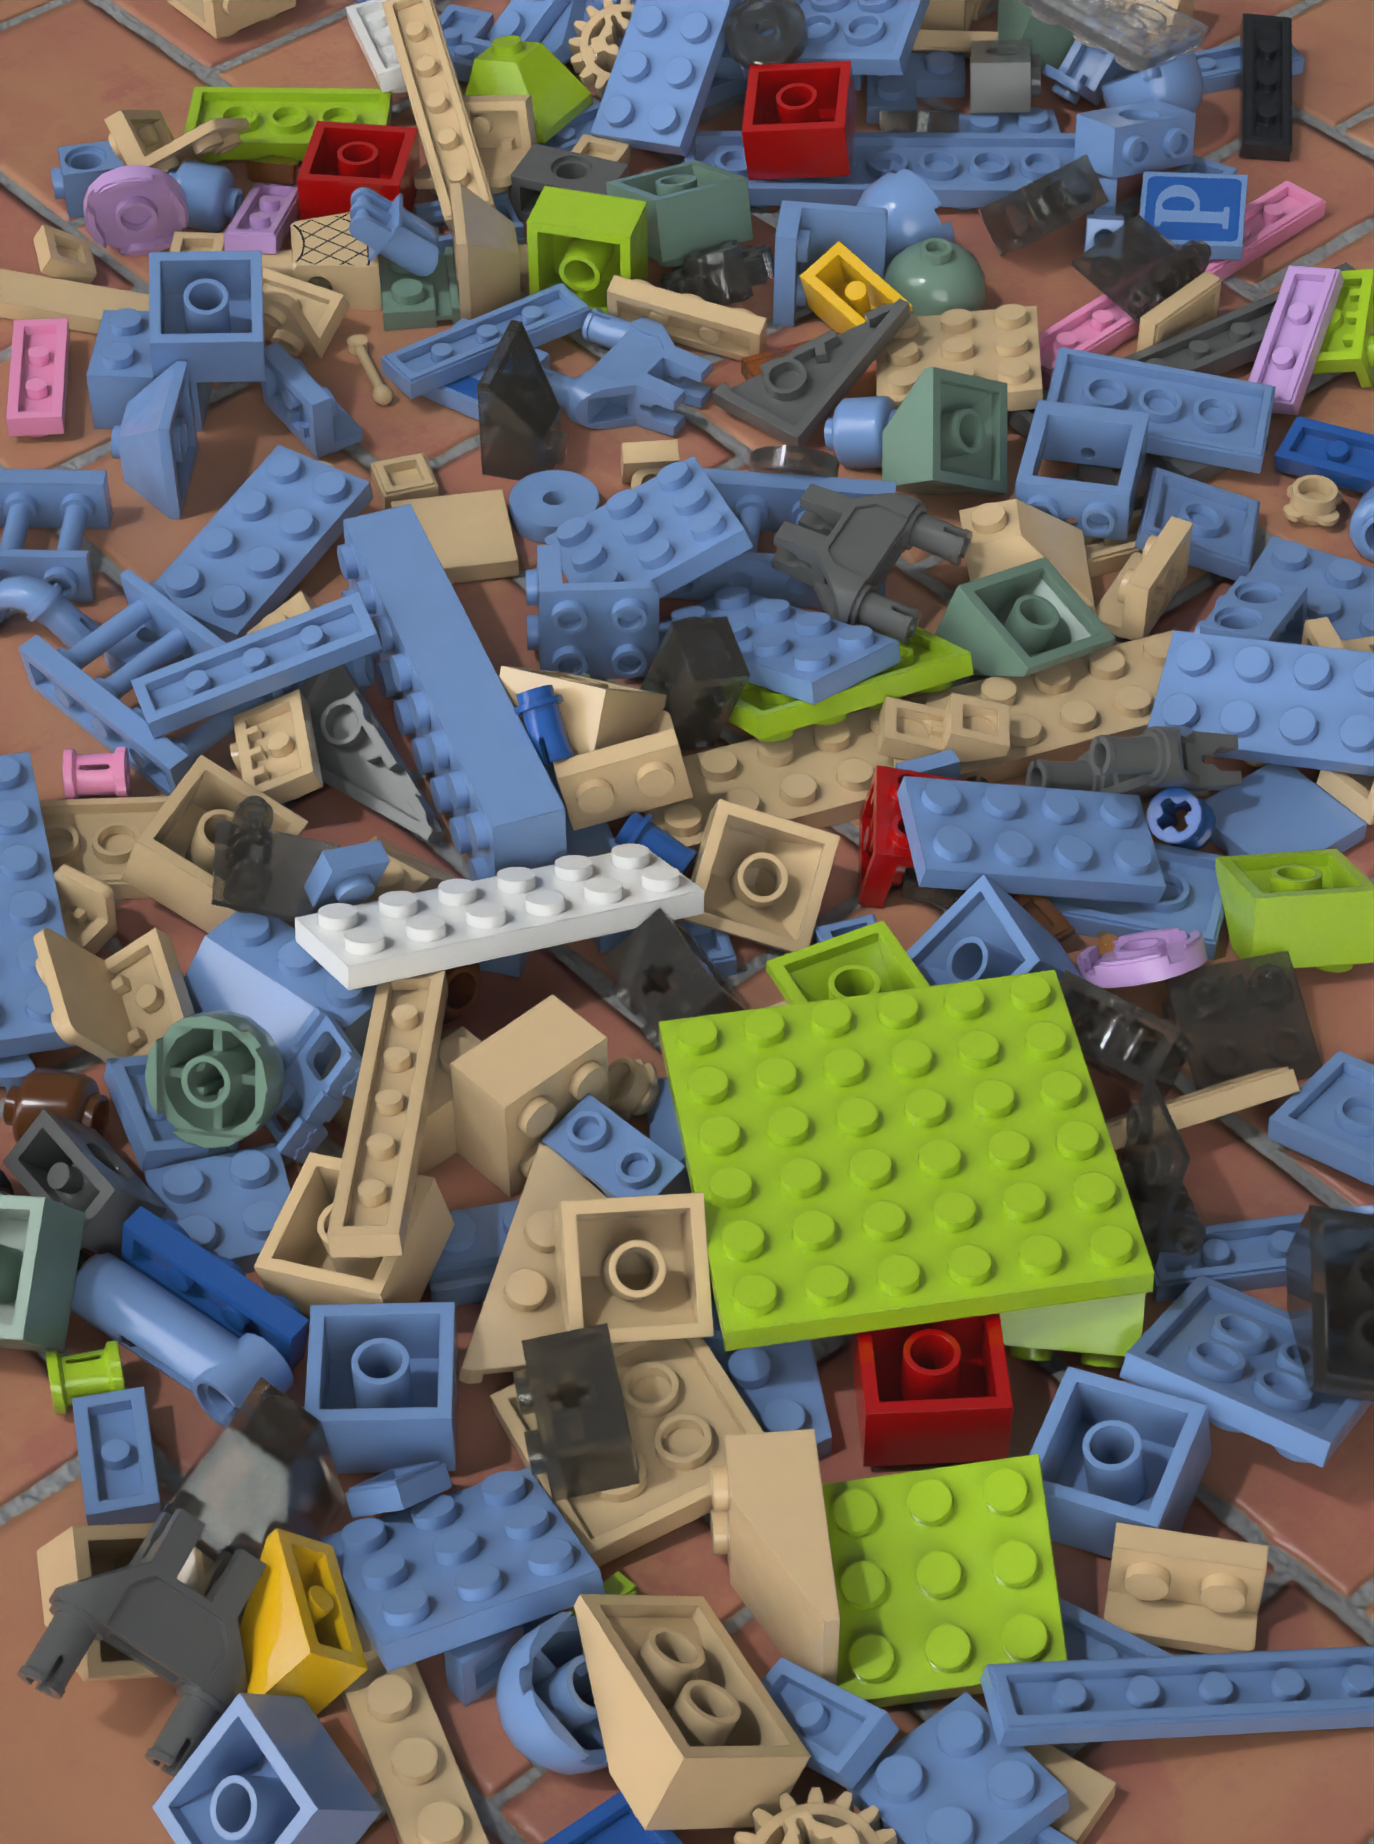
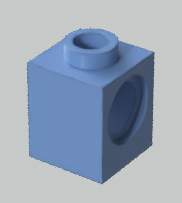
(78, 170)

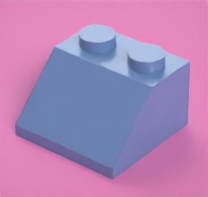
(266, 1780)

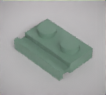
(418, 300)

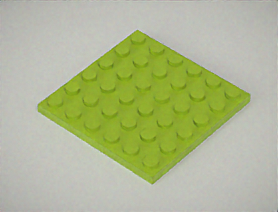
(900, 1160)

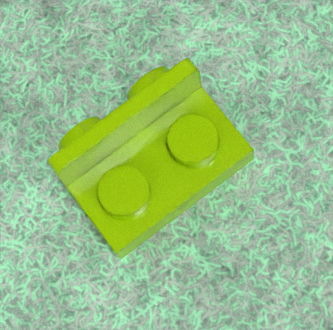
(1350, 334)

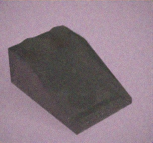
(1333, 1300)

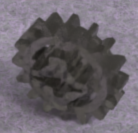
(721, 272)

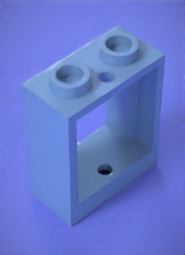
(1092, 438)

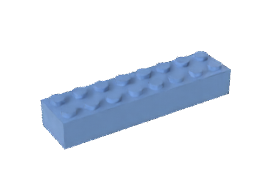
(451, 699)

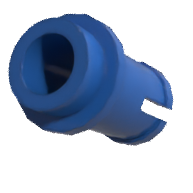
(544, 723)
(644, 832)

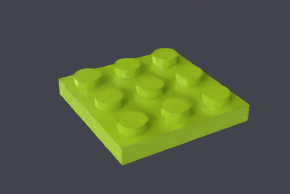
(942, 1578)

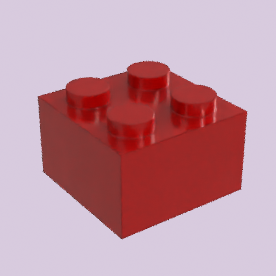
(799, 120)
(353, 157)
(933, 1392)

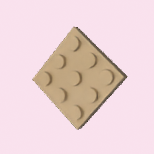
(982, 343)
(677, 1421)

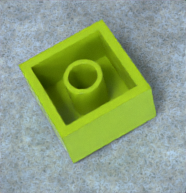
(585, 242)

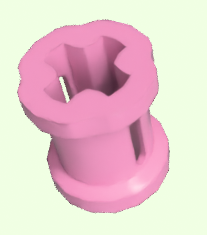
(96, 774)

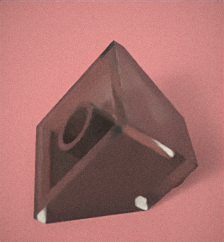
(518, 411)
(260, 1474)

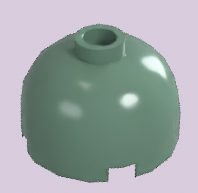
(937, 277)
(215, 1077)

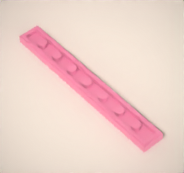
(1105, 326)

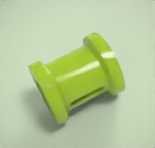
(84, 1374)

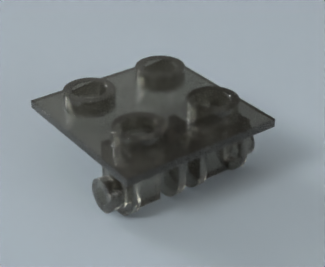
(1141, 266)
(261, 867)
(1242, 1019)
(1154, 1176)

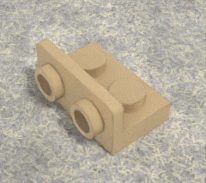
(1147, 582)
(278, 748)
(1185, 1589)

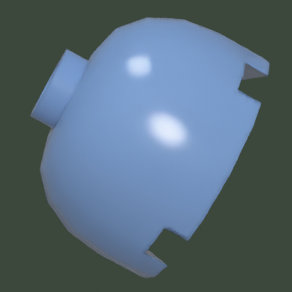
(1173, 82)
(909, 208)
(549, 1700)

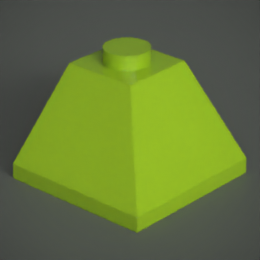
(526, 69)
(846, 966)

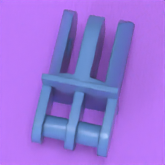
(393, 231)

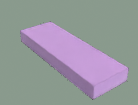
(263, 219)
(1296, 334)

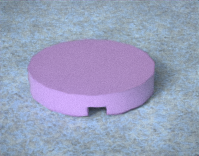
(135, 210)
(1143, 958)

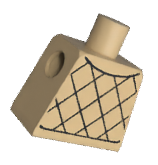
(332, 259)

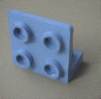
(807, 233)

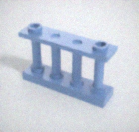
(53, 500)
(763, 504)
(96, 702)

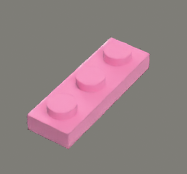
(38, 377)

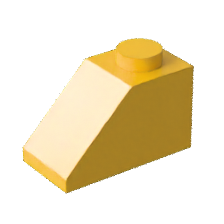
(844, 289)
(300, 1624)

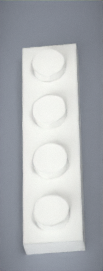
(375, 40)

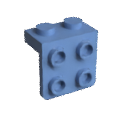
(591, 625)

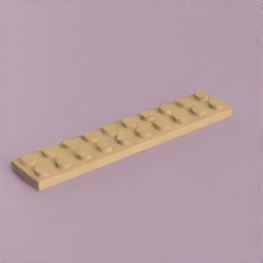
(826, 770)

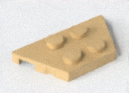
(524, 1287)

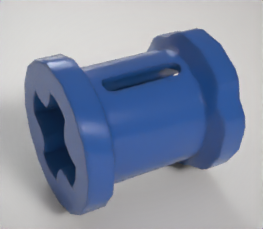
(1163, 820)

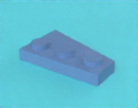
(777, 1385)

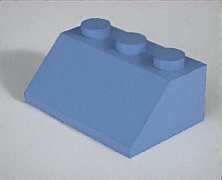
(263, 973)

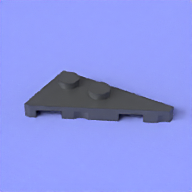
(806, 386)
(360, 757)

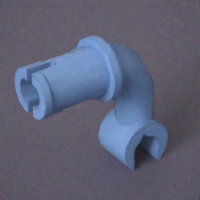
(47, 606)

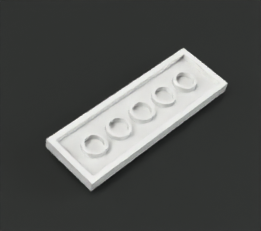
(495, 916)

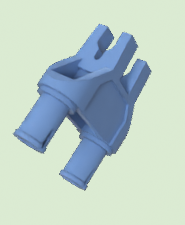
(634, 379)

